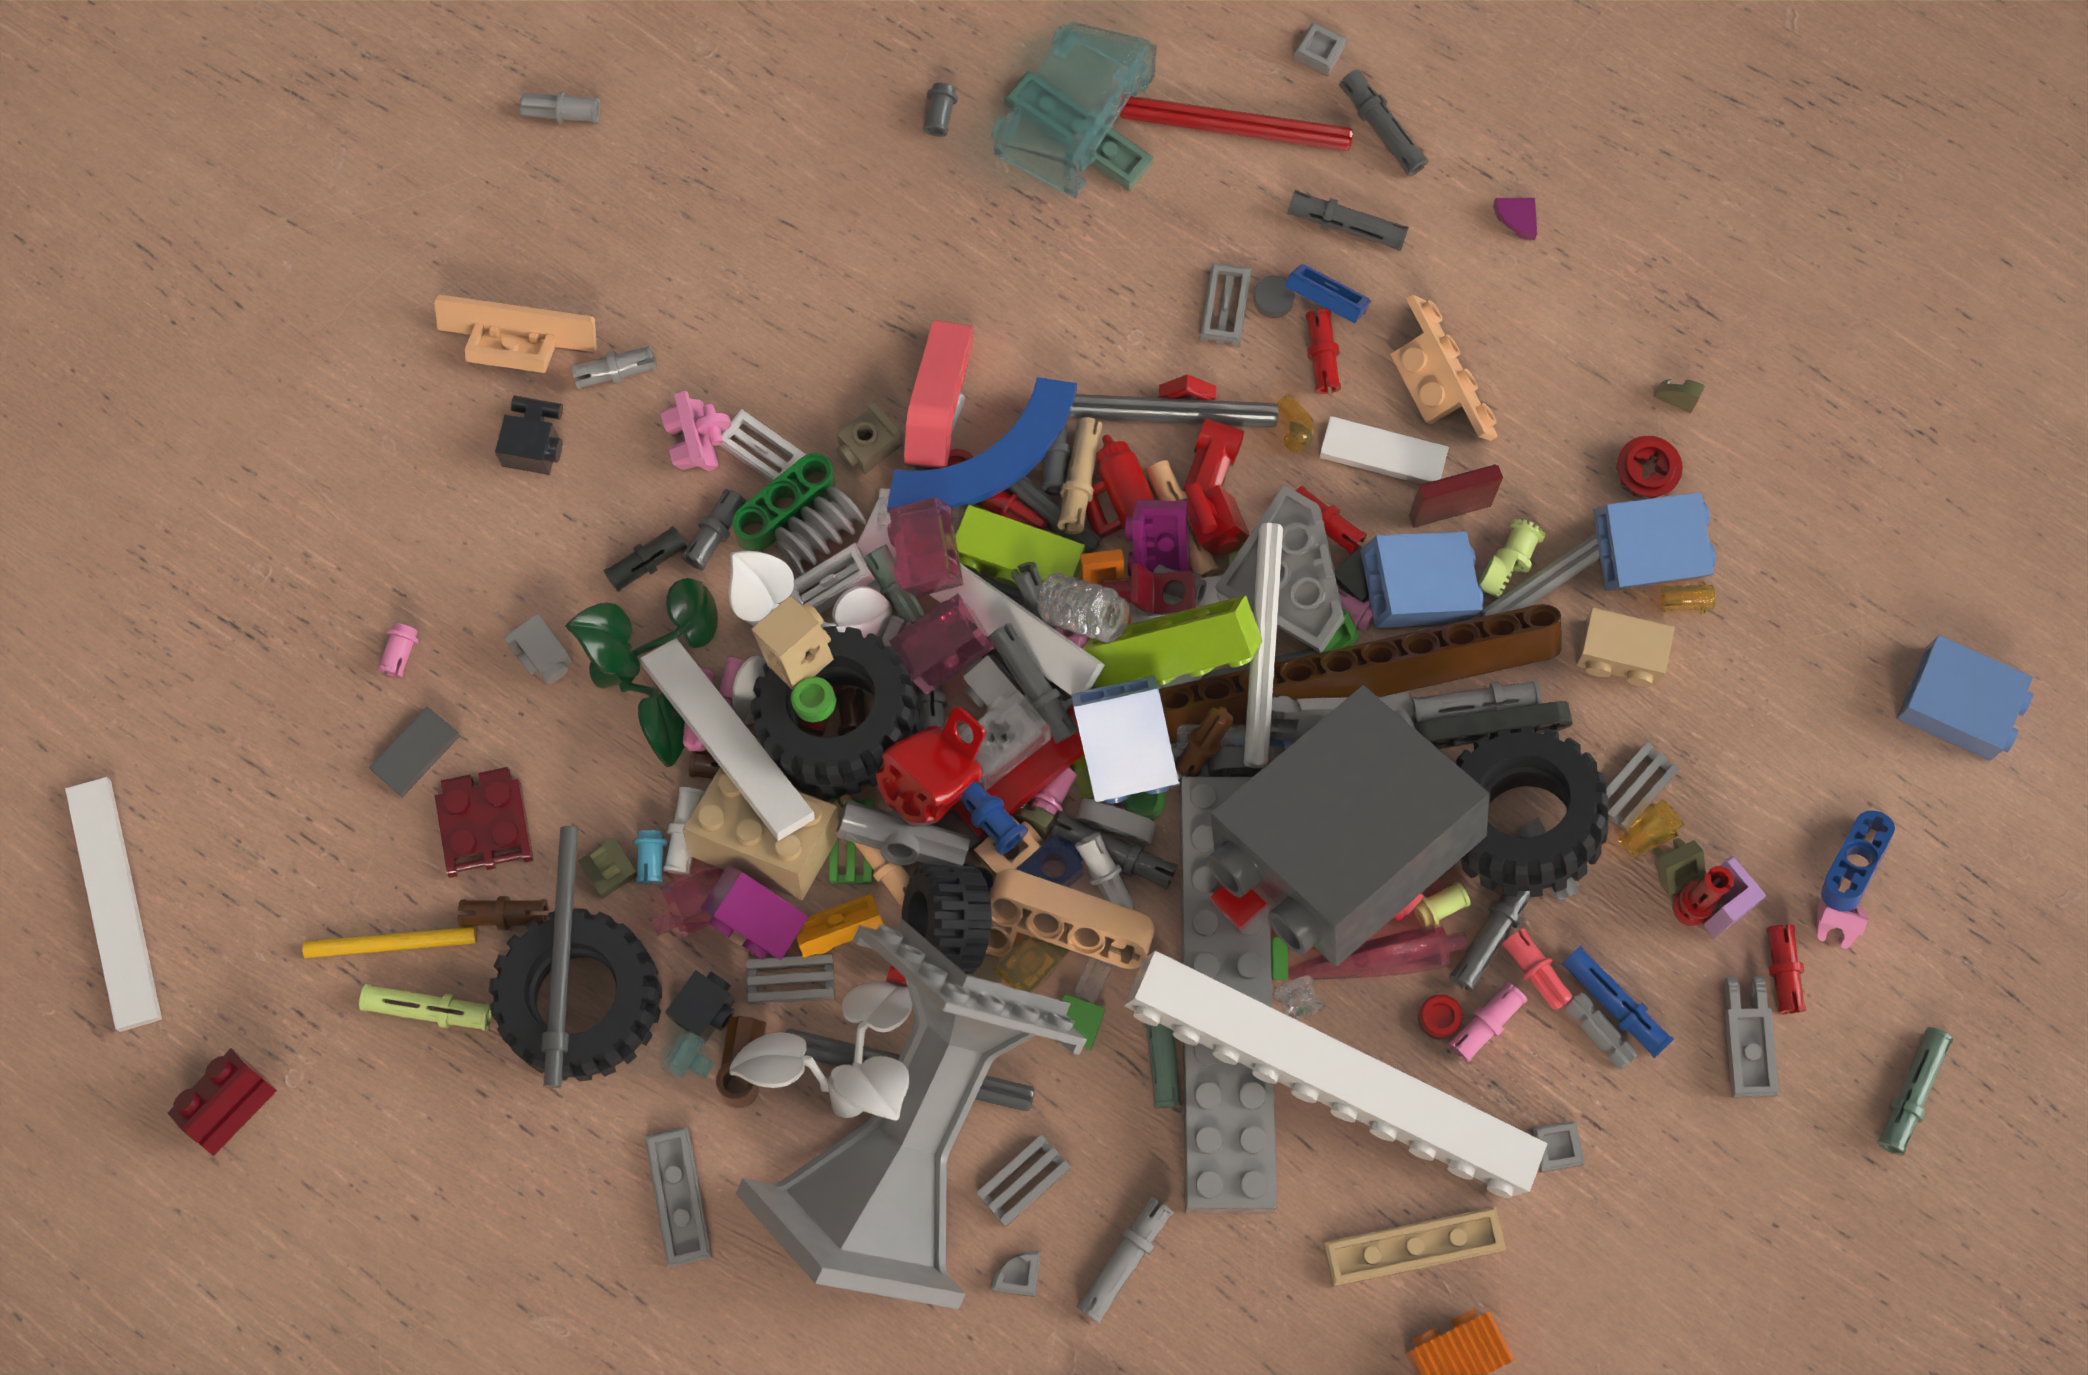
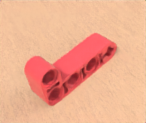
(937, 394)

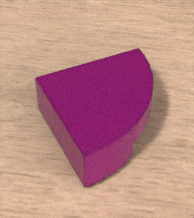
(1518, 215)

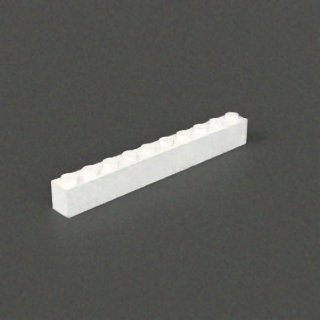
(1335, 1075)

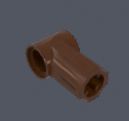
(740, 1032)

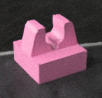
(1850, 922)

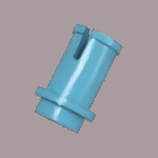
(650, 856)

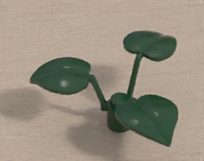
(605, 635)

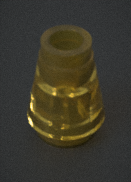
(1651, 829)

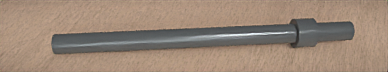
(555, 1040)

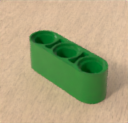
(789, 484)

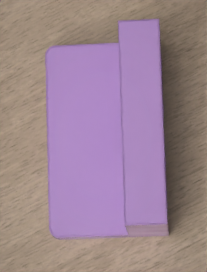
(1739, 899)

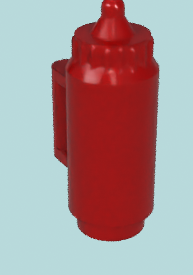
(1124, 483)

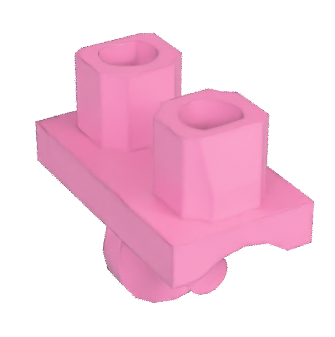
(701, 432)

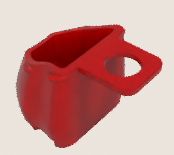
(931, 770)

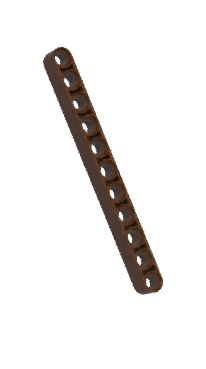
(1382, 665)

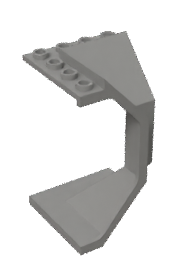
(876, 1201)

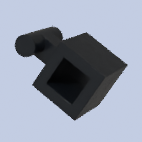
(529, 441)

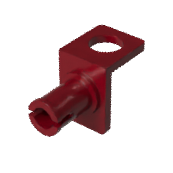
(1147, 589)

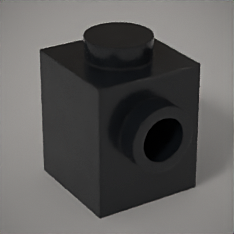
(702, 1005)

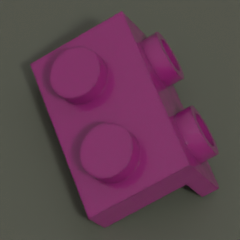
(1159, 535)

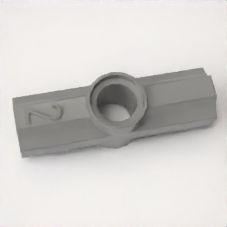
(898, 840)

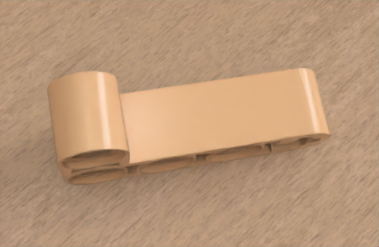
(1066, 920)

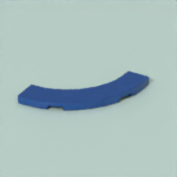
(1001, 463)

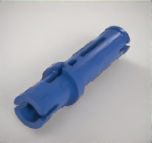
(1617, 1002)

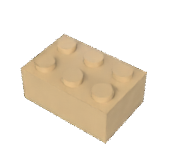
(730, 833)

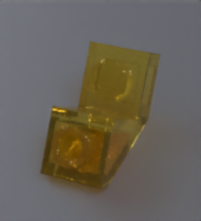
(1030, 963)

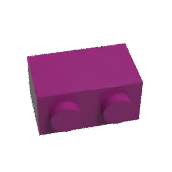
(754, 913)

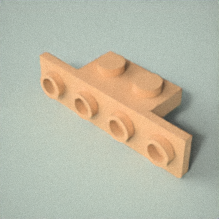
(512, 333)
(1435, 375)

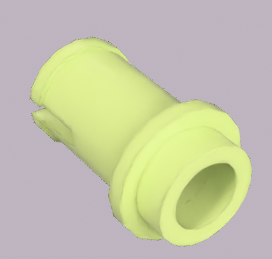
(1441, 904)

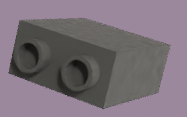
(1346, 827)

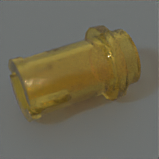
(1689, 597)

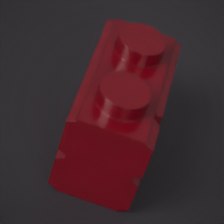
(221, 1101)

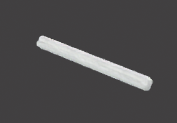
(1262, 665)

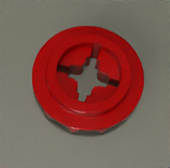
(1640, 451)

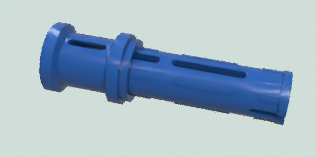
(989, 814)

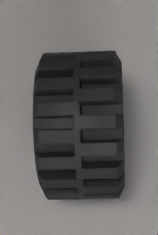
(951, 912)

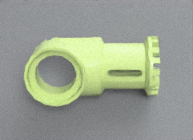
(1513, 557)

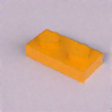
(837, 925)

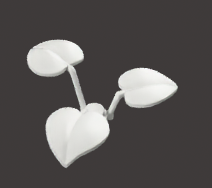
(761, 583)
(868, 1086)

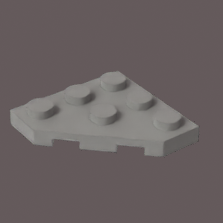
(1307, 587)

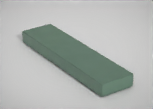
(1115, 155)

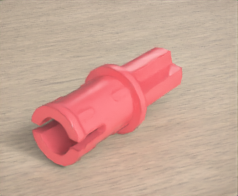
(1537, 969)

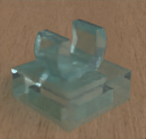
(685, 1056)

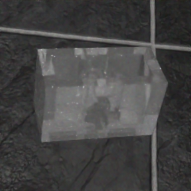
(1024, 735)

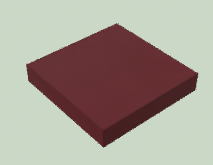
(1455, 495)

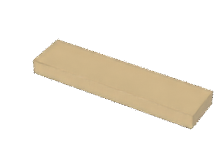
(1414, 1246)

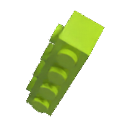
(1180, 644)

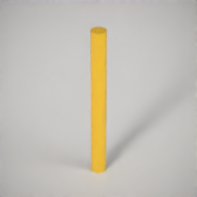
(389, 942)

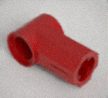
(1215, 452)

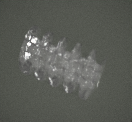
(1083, 607)

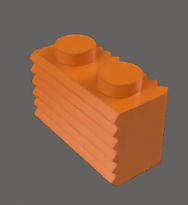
(1468, 1349)

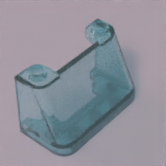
(1073, 103)

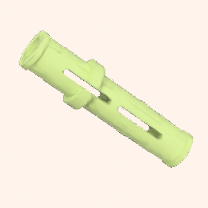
(377, 1000)

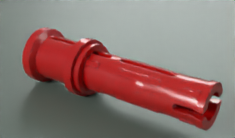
(1704, 894)

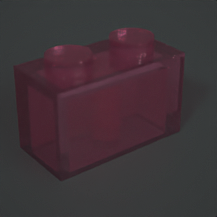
(925, 547)
(942, 643)

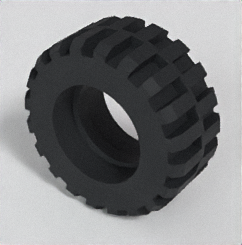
(853, 757)
(1560, 853)
(623, 1027)

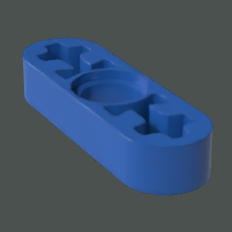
(1859, 876)

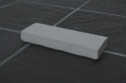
(678, 1197)

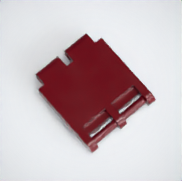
(482, 820)

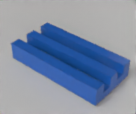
(1328, 293)

